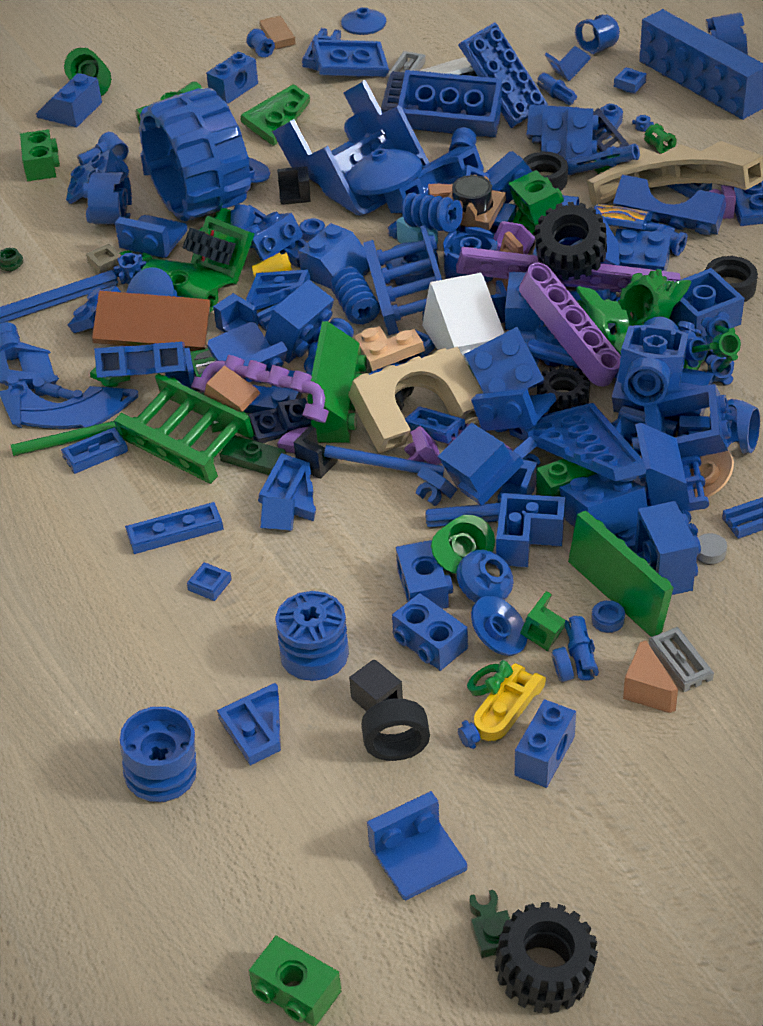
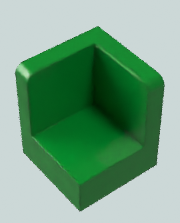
(542, 624)

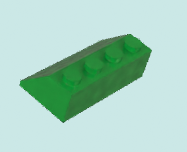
(334, 369)

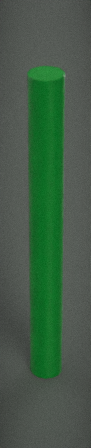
(60, 439)

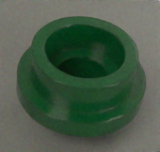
(10, 259)

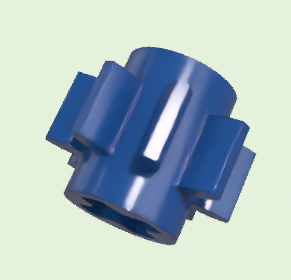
(129, 266)

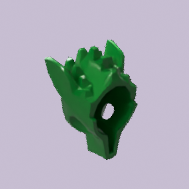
(651, 296)
(605, 312)

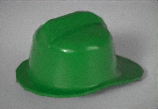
(86, 62)
(459, 539)

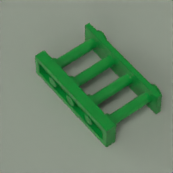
(179, 451)

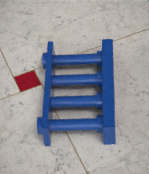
(382, 276)

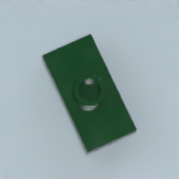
(251, 454)

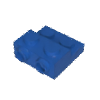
(569, 132)

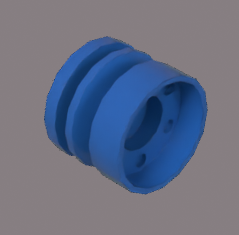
(312, 635)
(158, 753)

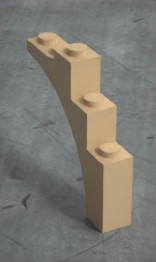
(680, 165)

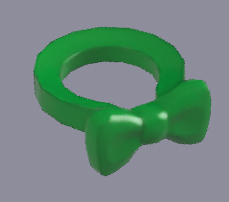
(492, 683)

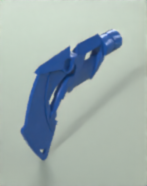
(29, 409)

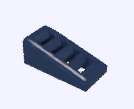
(392, 91)
(611, 130)

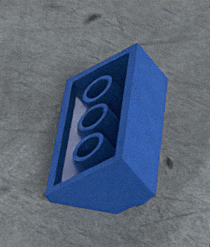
(451, 102)

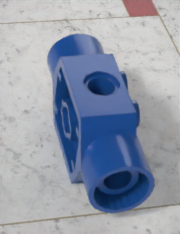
(652, 360)

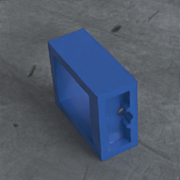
(699, 443)

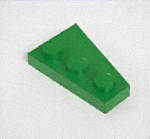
(276, 112)

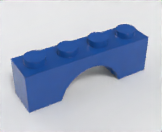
(440, 171)
(700, 213)

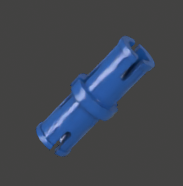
(581, 648)

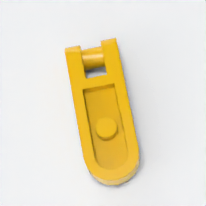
(503, 709)

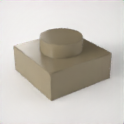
(103, 258)

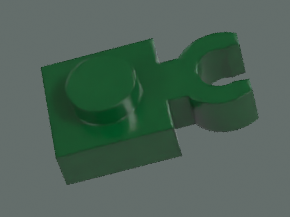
(487, 924)

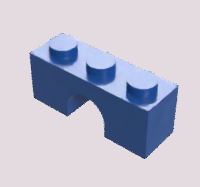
(140, 359)

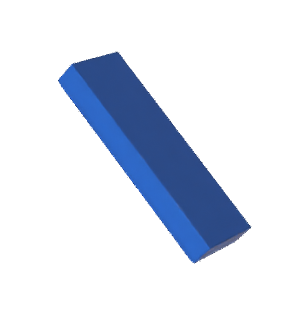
(174, 527)

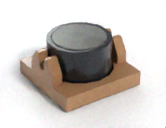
(477, 199)

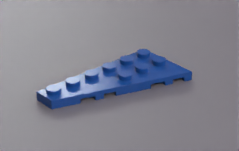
(587, 440)

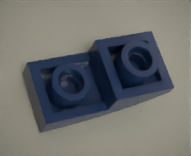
(275, 423)

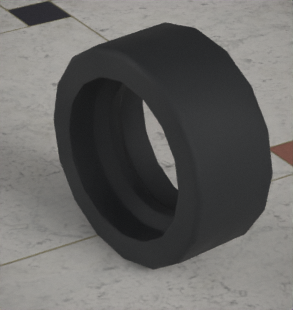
(551, 163)
(738, 268)
(395, 713)

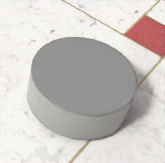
(712, 548)

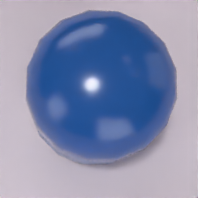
(605, 32)

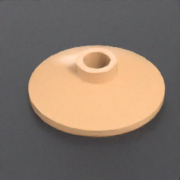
(716, 470)

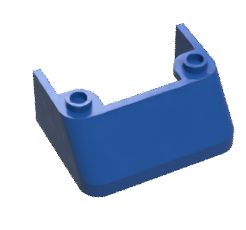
(361, 129)
(331, 179)

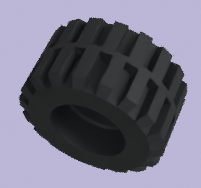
(571, 222)
(551, 930)

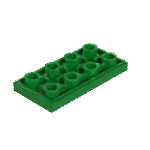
(620, 573)

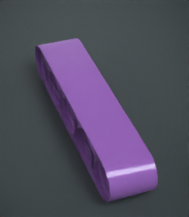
(570, 324)

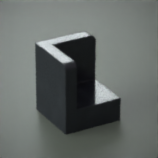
(294, 185)
(309, 450)
(373, 685)

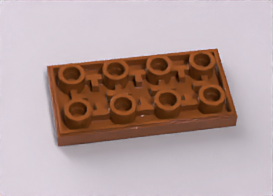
(150, 319)

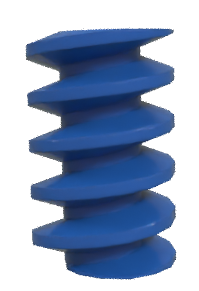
(432, 211)
(354, 296)

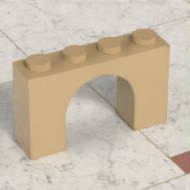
(442, 373)

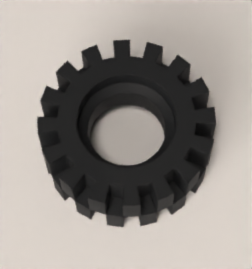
(565, 379)

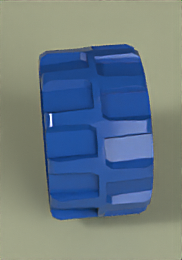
(195, 153)

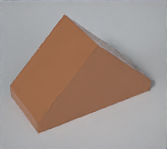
(231, 389)
(649, 681)

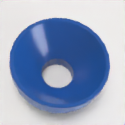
(477, 582)

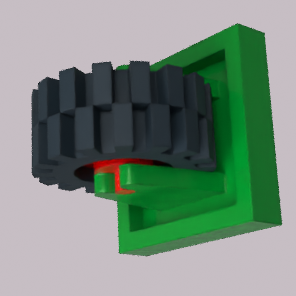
(219, 246)

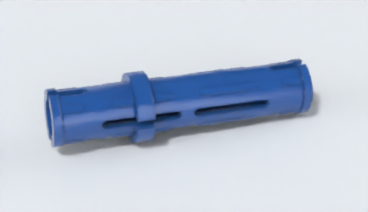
(626, 154)

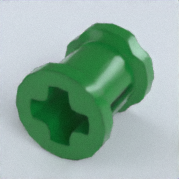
(662, 136)

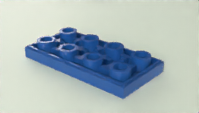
(495, 58)

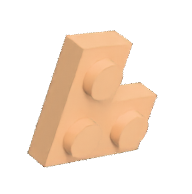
(385, 351)

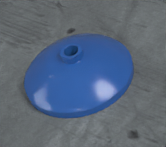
(383, 171)

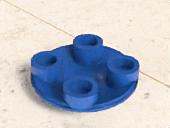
(152, 282)

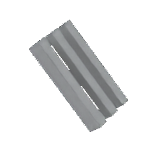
(415, 63)
(675, 661)

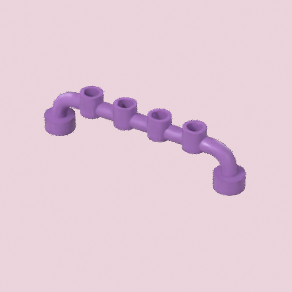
(277, 376)

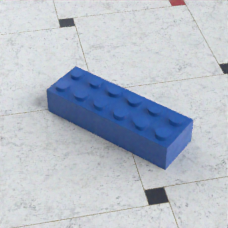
(702, 63)

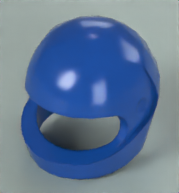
(744, 424)

